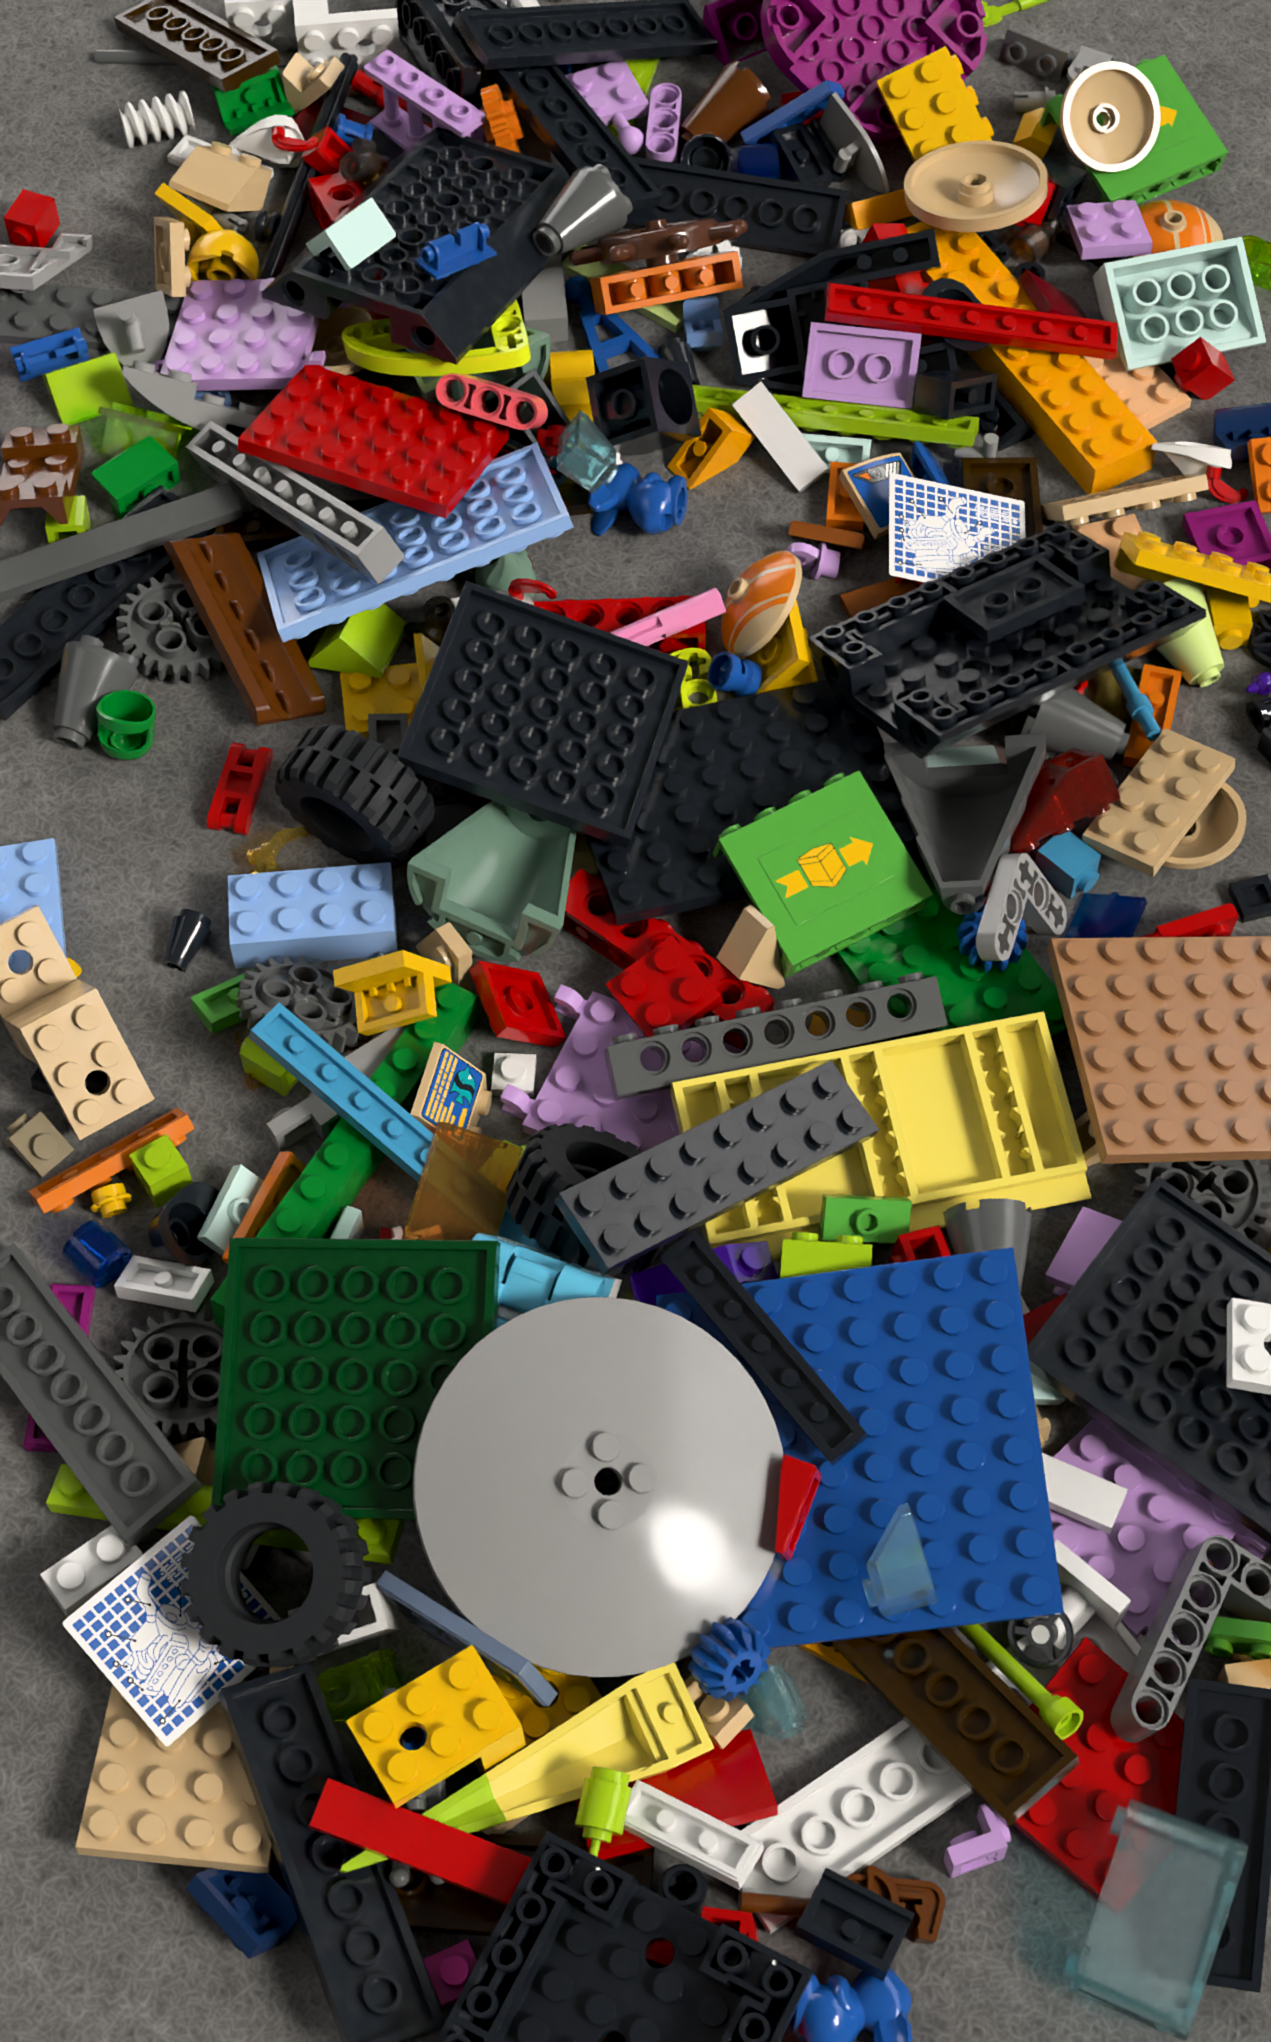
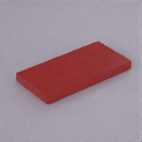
(720, 1783)

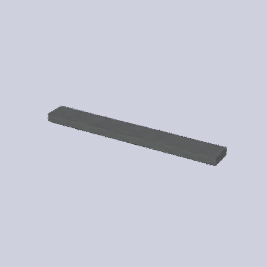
(118, 540)

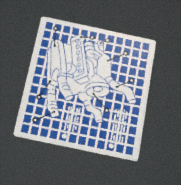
(946, 527)
(149, 1646)

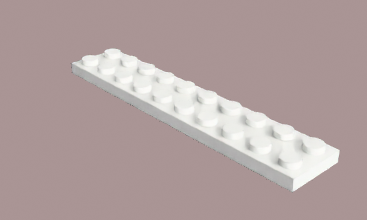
(881, 1795)

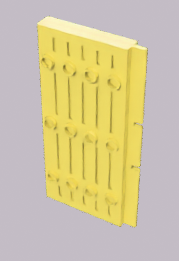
(956, 1121)

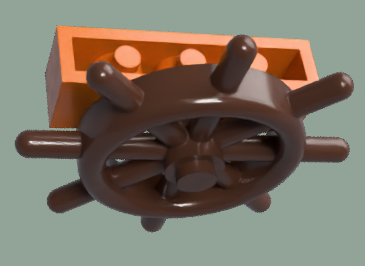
(665, 276)

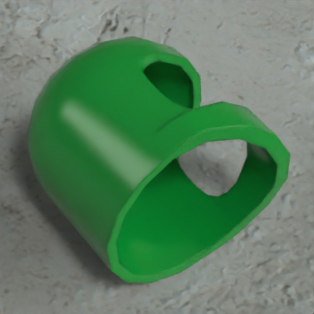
(125, 717)

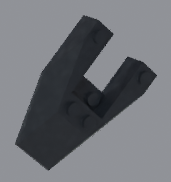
(773, 324)

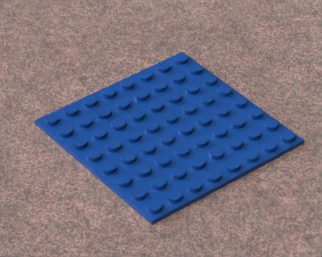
(944, 1389)

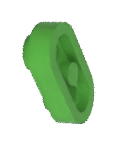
(1239, 1637)

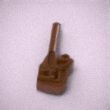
(926, 1894)

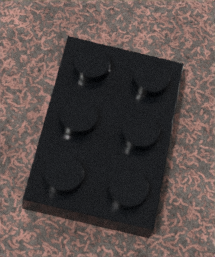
(1013, 598)

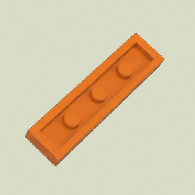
(98, 1168)

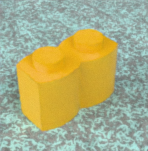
(567, 380)

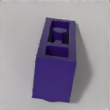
(746, 1261)

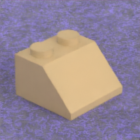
(223, 178)

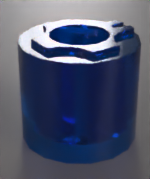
(759, 160)
(96, 1253)

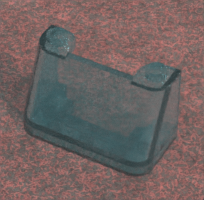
(1157, 1918)

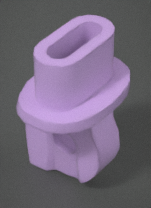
(817, 560)

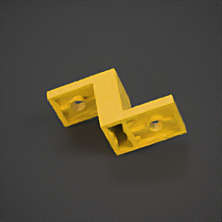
(465, 1719)

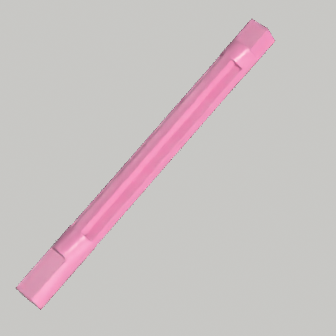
(674, 618)

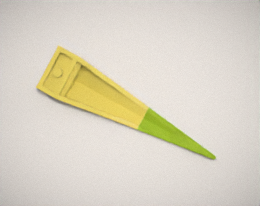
(634, 1730)

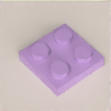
(1108, 229)

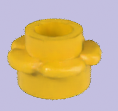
(110, 1200)

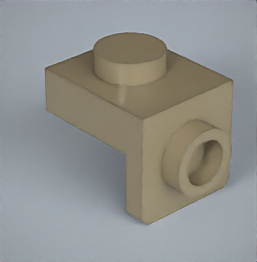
(37, 1142)

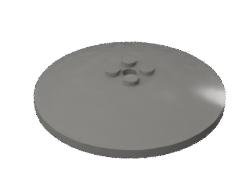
(514, 1502)

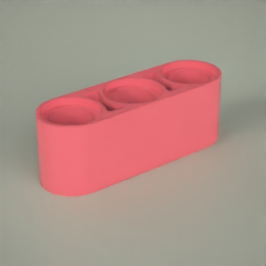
(474, 401)

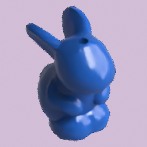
(650, 501)
(842, 2011)

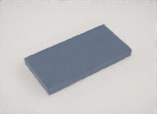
(461, 1634)

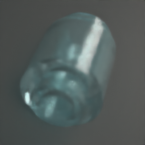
(778, 1703)

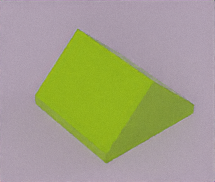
(85, 386)
(360, 643)

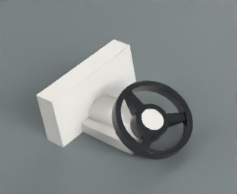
(1083, 1596)

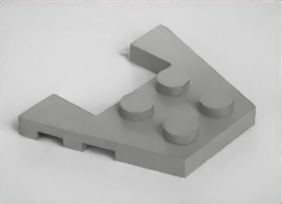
(30, 267)

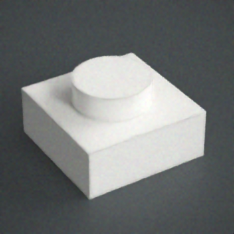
(514, 1070)

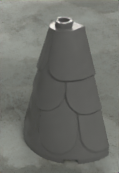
(965, 814)

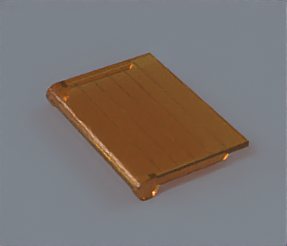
(461, 1186)

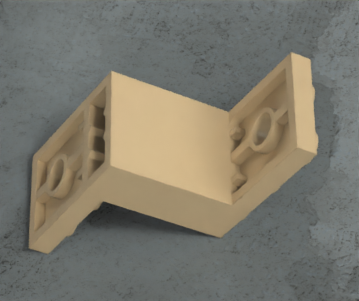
(65, 1028)

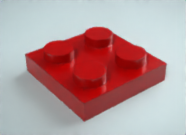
(664, 989)
(517, 1004)

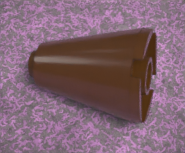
(728, 105)

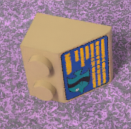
(451, 1092)

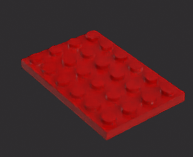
(374, 440)

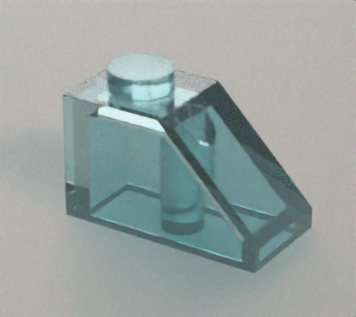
(586, 454)
(899, 1568)

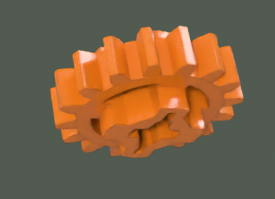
(502, 121)

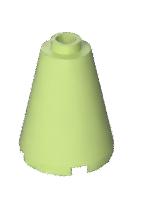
(1198, 649)

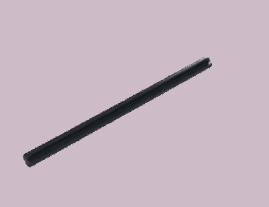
(299, 191)

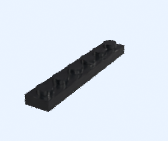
(764, 1347)

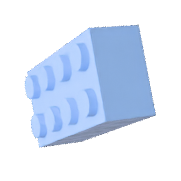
(312, 914)

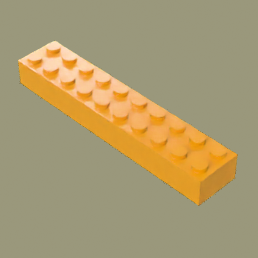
(1052, 391)

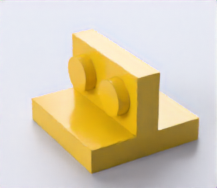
(786, 657)
(392, 990)

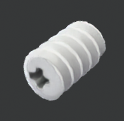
(157, 118)

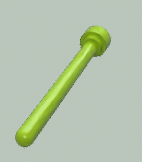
(1056, 1711)

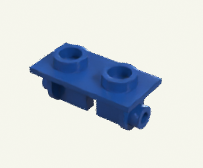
(445, 257)
(49, 353)

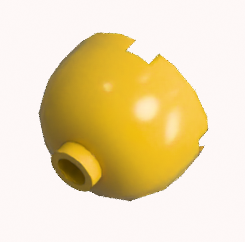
(223, 257)

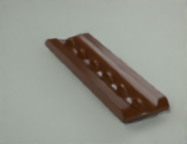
(242, 626)

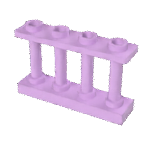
(422, 95)

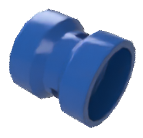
(734, 675)

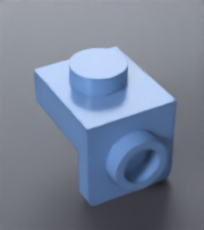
(702, 323)

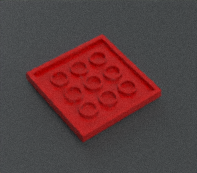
(1077, 1813)

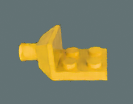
(393, 693)

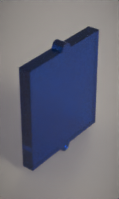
(1106, 916)

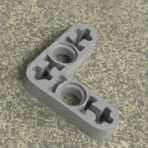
(1017, 891)

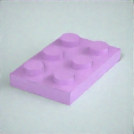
(861, 365)

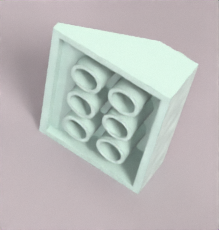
(1176, 298)

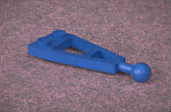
(578, 292)

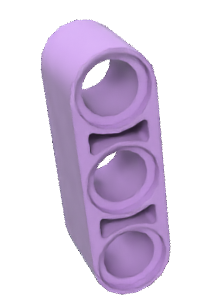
(664, 123)

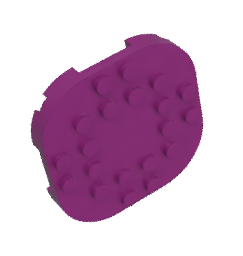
(866, 41)

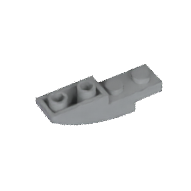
(177, 397)
(313, 1114)

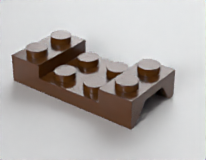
(41, 469)

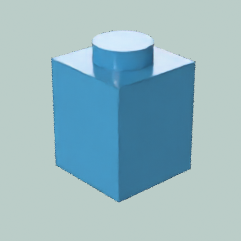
(1069, 864)

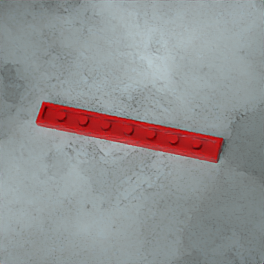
(971, 321)
(429, 1847)

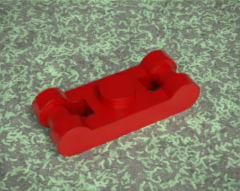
(239, 788)

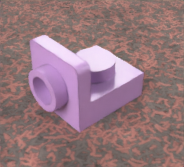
(974, 1851)

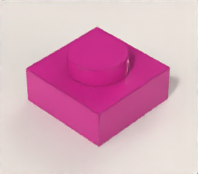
(450, 1971)

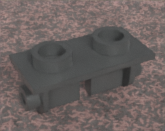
(1034, 56)

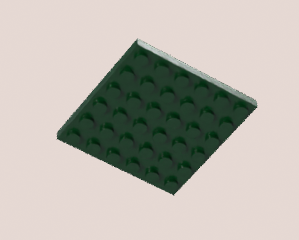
(340, 1358)

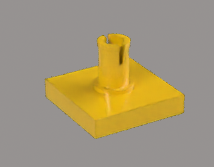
(194, 218)

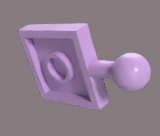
(615, 99)

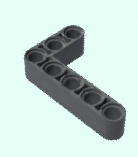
(1211, 1588)

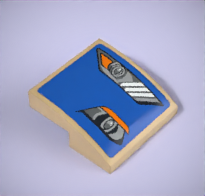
(869, 489)

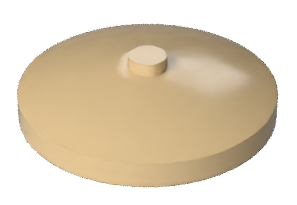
(975, 186)

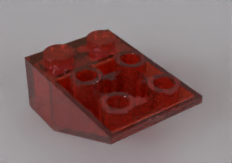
(1064, 792)

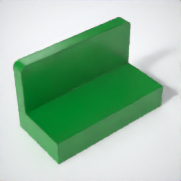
(136, 474)

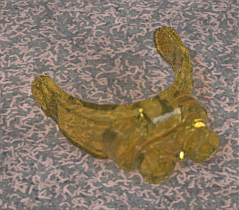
(265, 856)

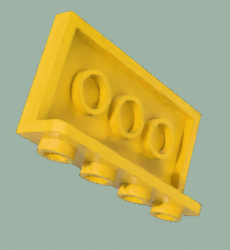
(933, 104)
(1151, 559)

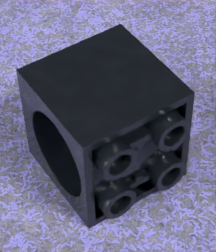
(644, 405)

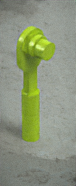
(994, 13)

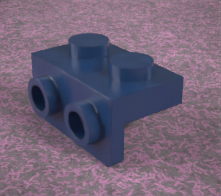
(1238, 425)
(247, 1906)

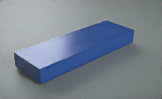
(793, 112)

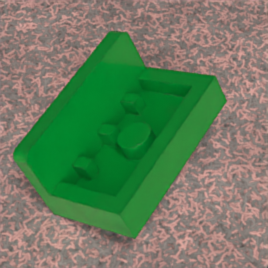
(252, 102)

